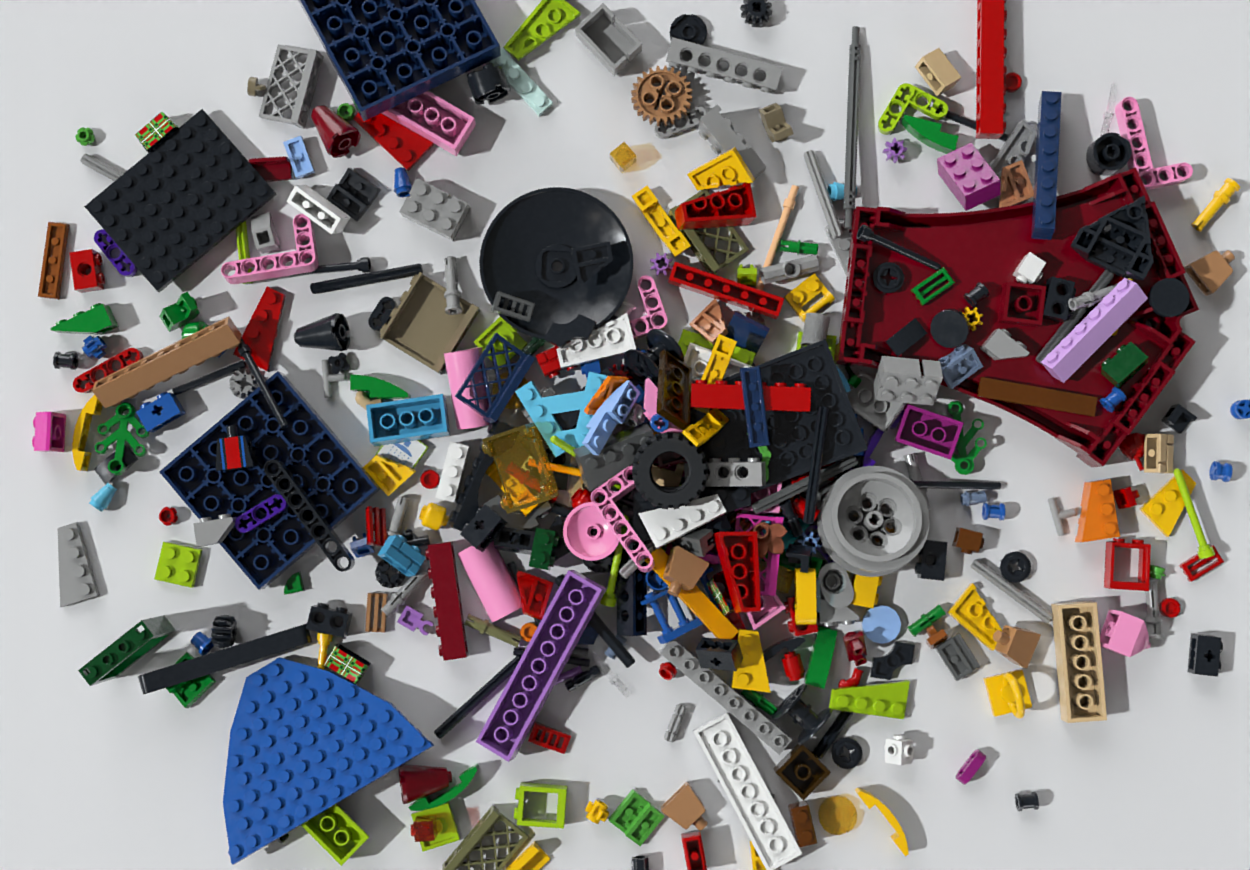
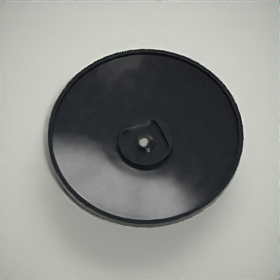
(541, 231)

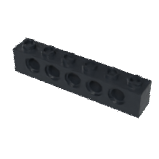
(630, 593)

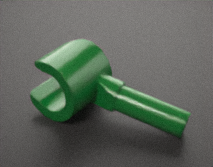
(853, 380)

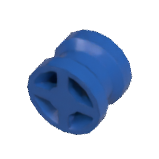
(1244, 406)
(1220, 471)

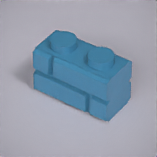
(402, 555)

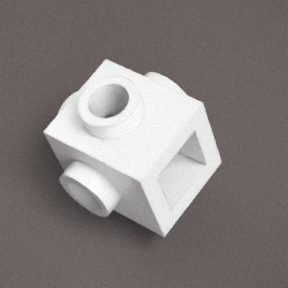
(898, 750)

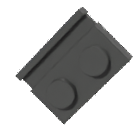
(957, 656)

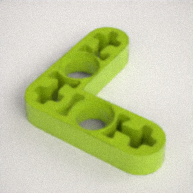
(910, 100)

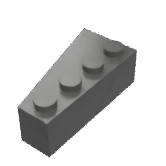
(613, 458)

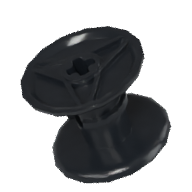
(646, 364)
(796, 707)

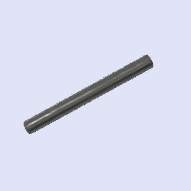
(1074, 318)
(802, 485)

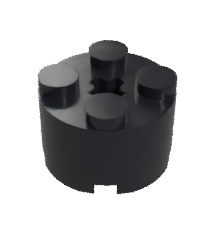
(488, 84)
(1098, 151)

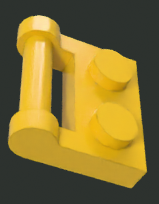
(807, 291)

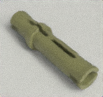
(492, 630)

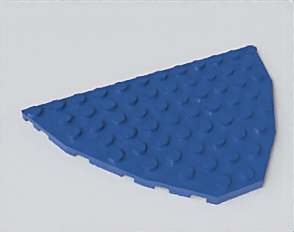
(303, 747)

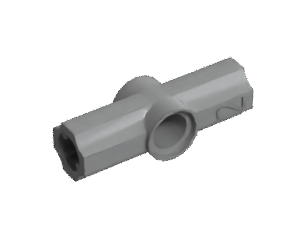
(778, 271)

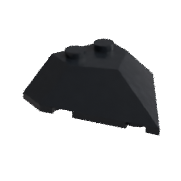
(1118, 242)

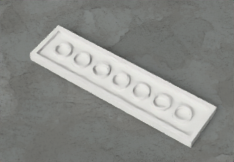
(747, 792)

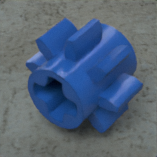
(94, 347)

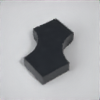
(579, 328)
(899, 655)

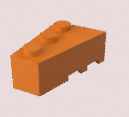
(1098, 512)

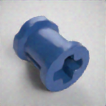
(1113, 399)
(655, 418)
(993, 511)

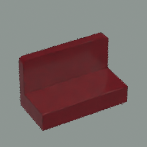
(273, 168)

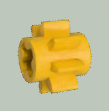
(975, 317)
(597, 811)

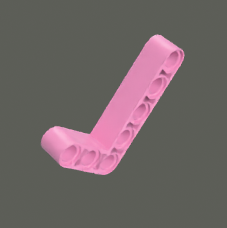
(1142, 152)
(279, 260)
(652, 313)
(619, 520)

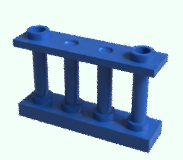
(685, 624)

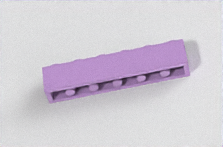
(1094, 329)

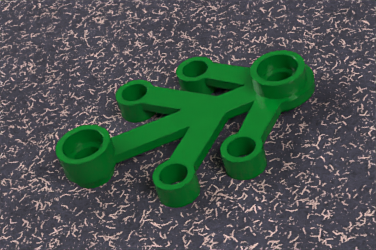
(121, 436)
(964, 440)

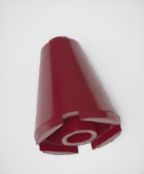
(334, 131)
(422, 781)

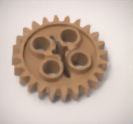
(646, 90)

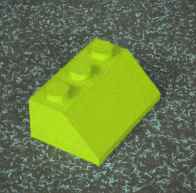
(336, 833)

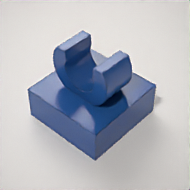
(360, 547)

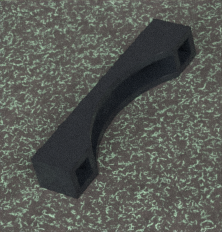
(468, 500)

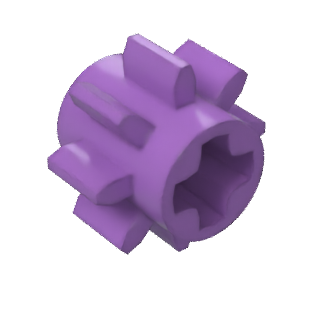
(891, 153)
(664, 268)

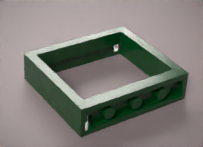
(126, 650)

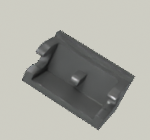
(696, 541)

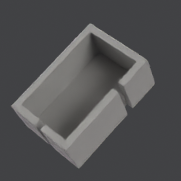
(608, 42)
(435, 209)
(902, 381)

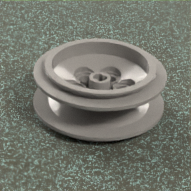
(880, 488)

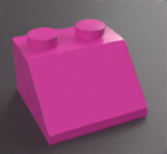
(49, 432)

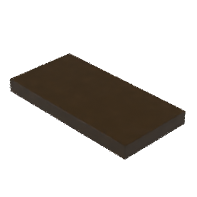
(674, 390)

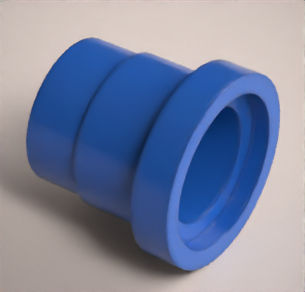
(202, 643)

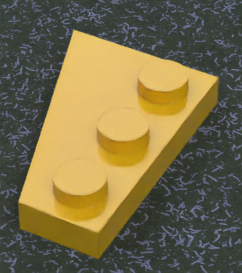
(723, 170)
(1167, 504)
(975, 617)
(752, 670)

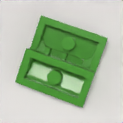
(636, 817)

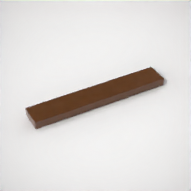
(1037, 397)

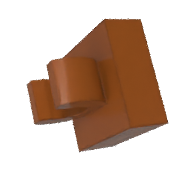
(935, 638)

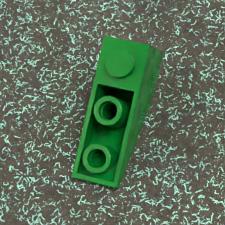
(94, 321)

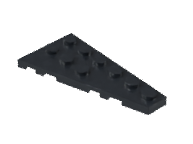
(732, 498)

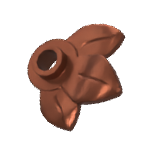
(771, 540)

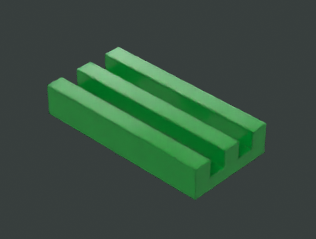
(919, 295)

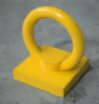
(1008, 693)

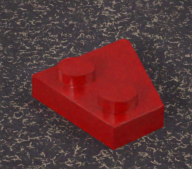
(533, 594)

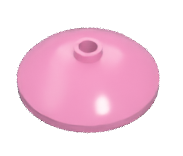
(578, 533)

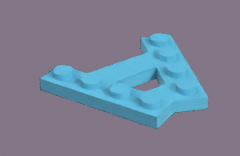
(542, 410)

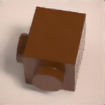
(968, 540)

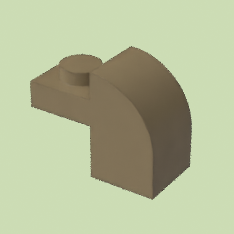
(775, 123)

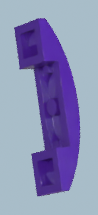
(873, 441)

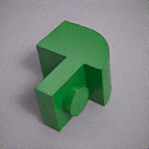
(180, 312)

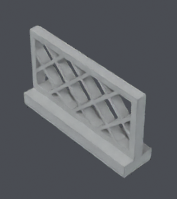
(306, 86)

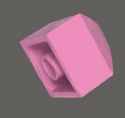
(1124, 634)

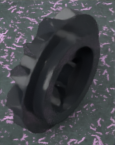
(895, 272)
(1017, 575)
(384, 579)
(855, 755)

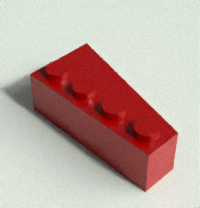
(719, 209)
(741, 568)

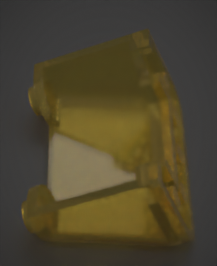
(522, 467)

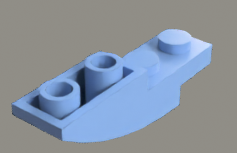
(609, 414)

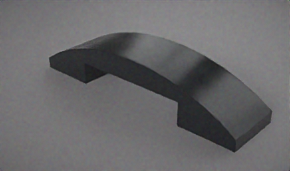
(790, 643)

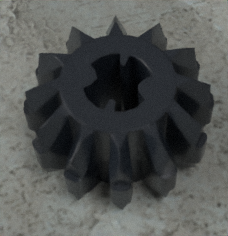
(756, 17)
(224, 631)

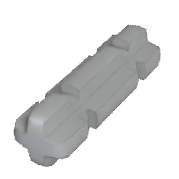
(675, 723)

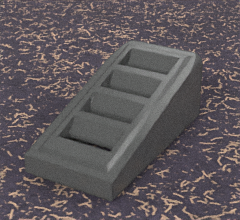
(495, 307)

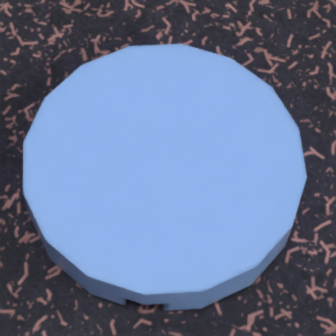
(881, 624)

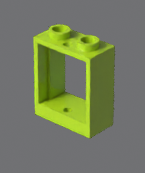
(546, 788)

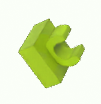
(747, 275)

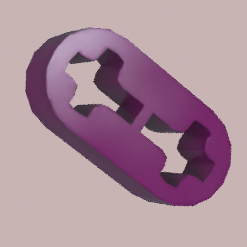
(970, 767)

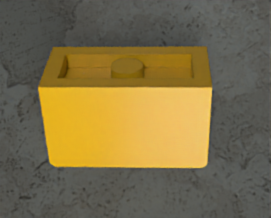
(531, 859)

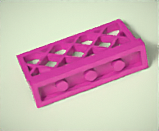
(772, 560)

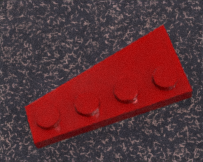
(396, 139)
(263, 328)

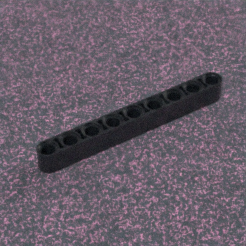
(224, 659)

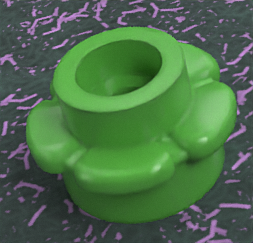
(346, 107)
(89, 136)
(1157, 572)

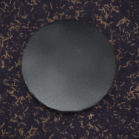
(689, 28)
(1168, 297)
(950, 328)

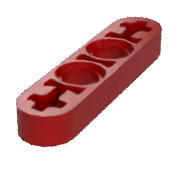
(106, 367)

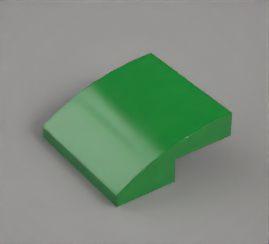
(193, 689)

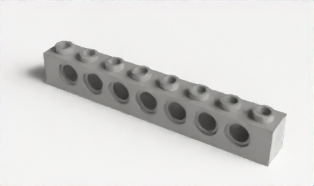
(726, 696)

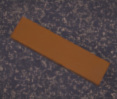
(53, 260)

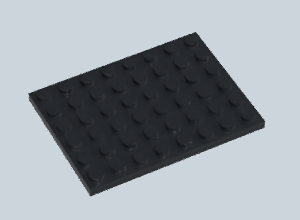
(180, 200)
(792, 432)

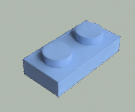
(299, 157)

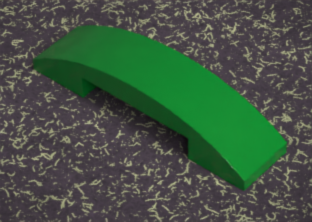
(426, 802)

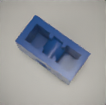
(171, 411)

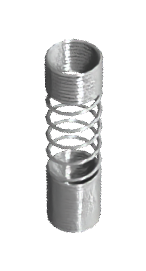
(815, 328)

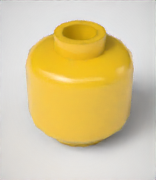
(433, 516)

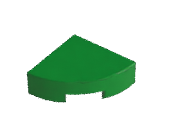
(294, 584)

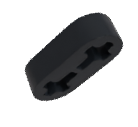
(378, 312)

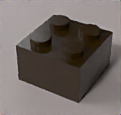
(801, 771)

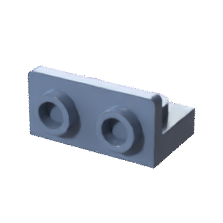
(959, 365)

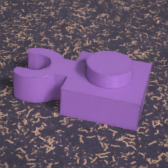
(412, 619)

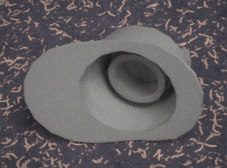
(836, 585)

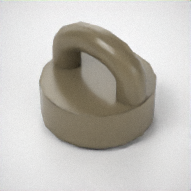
(253, 86)

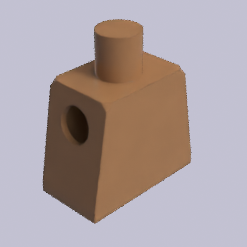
(1210, 270)
(683, 570)
(1016, 644)
(685, 808)

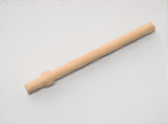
(788, 205)

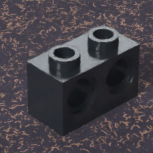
(1052, 298)
(328, 625)

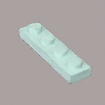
(523, 83)

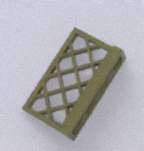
(702, 251)
(475, 837)

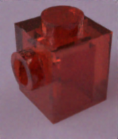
(424, 829)

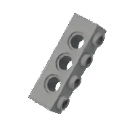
(755, 477)

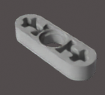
(677, 130)

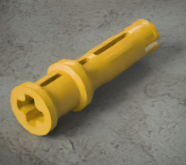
(1220, 198)

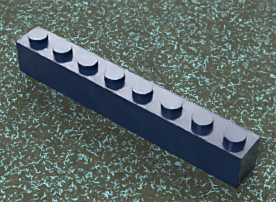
(1046, 165)

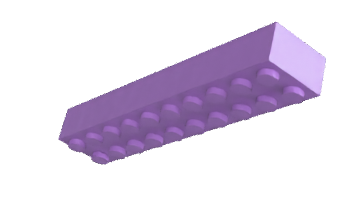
(541, 665)

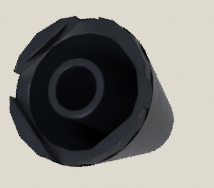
(324, 334)

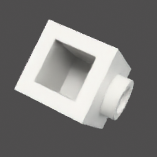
(1029, 269)

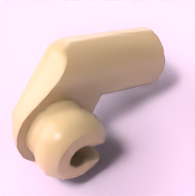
(362, 399)

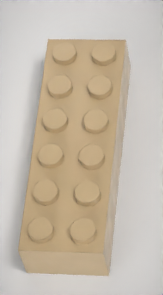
(1079, 662)

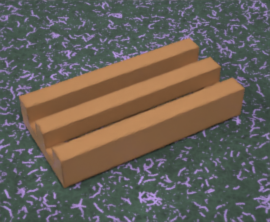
(376, 612)

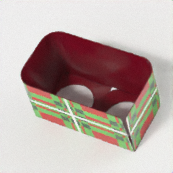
(719, 598)

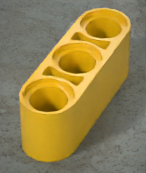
(805, 597)

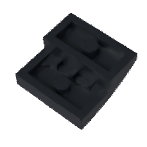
(353, 194)

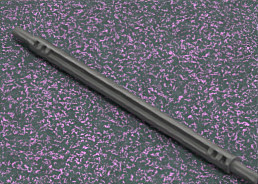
(852, 127)

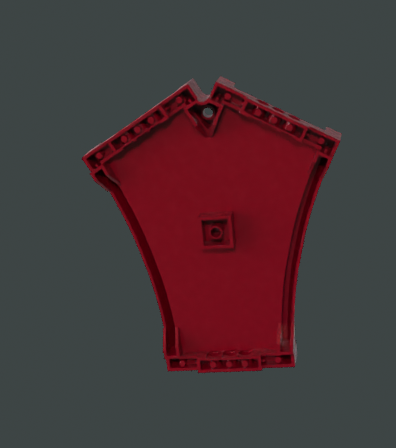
(987, 250)

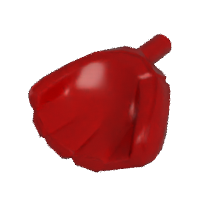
(1133, 448)

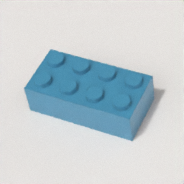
(408, 420)

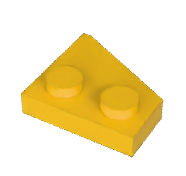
(388, 473)

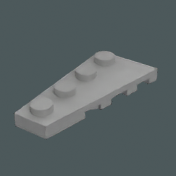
(1015, 148)
(75, 570)

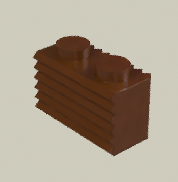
(802, 823)

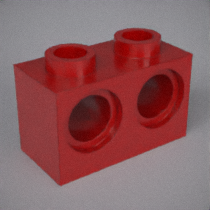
(792, 624)

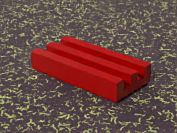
(379, 526)
(1187, 571)

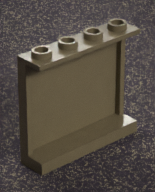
(423, 327)

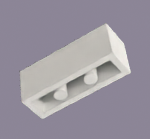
(318, 209)
(453, 472)

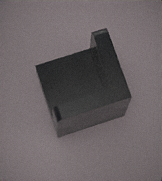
(1178, 418)
(801, 555)

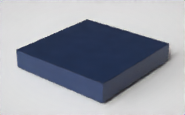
(746, 332)

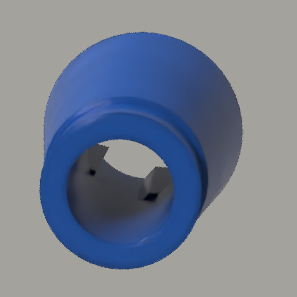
(401, 182)

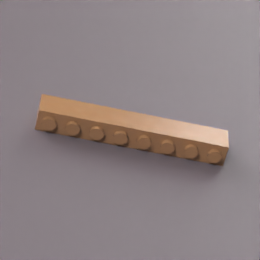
(167, 362)

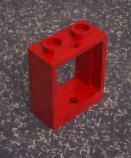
(1143, 566)

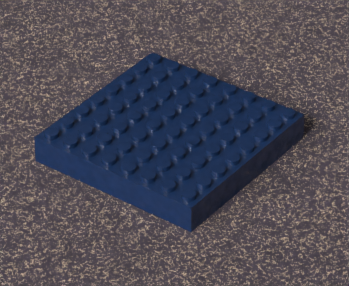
(399, 46)
(308, 450)

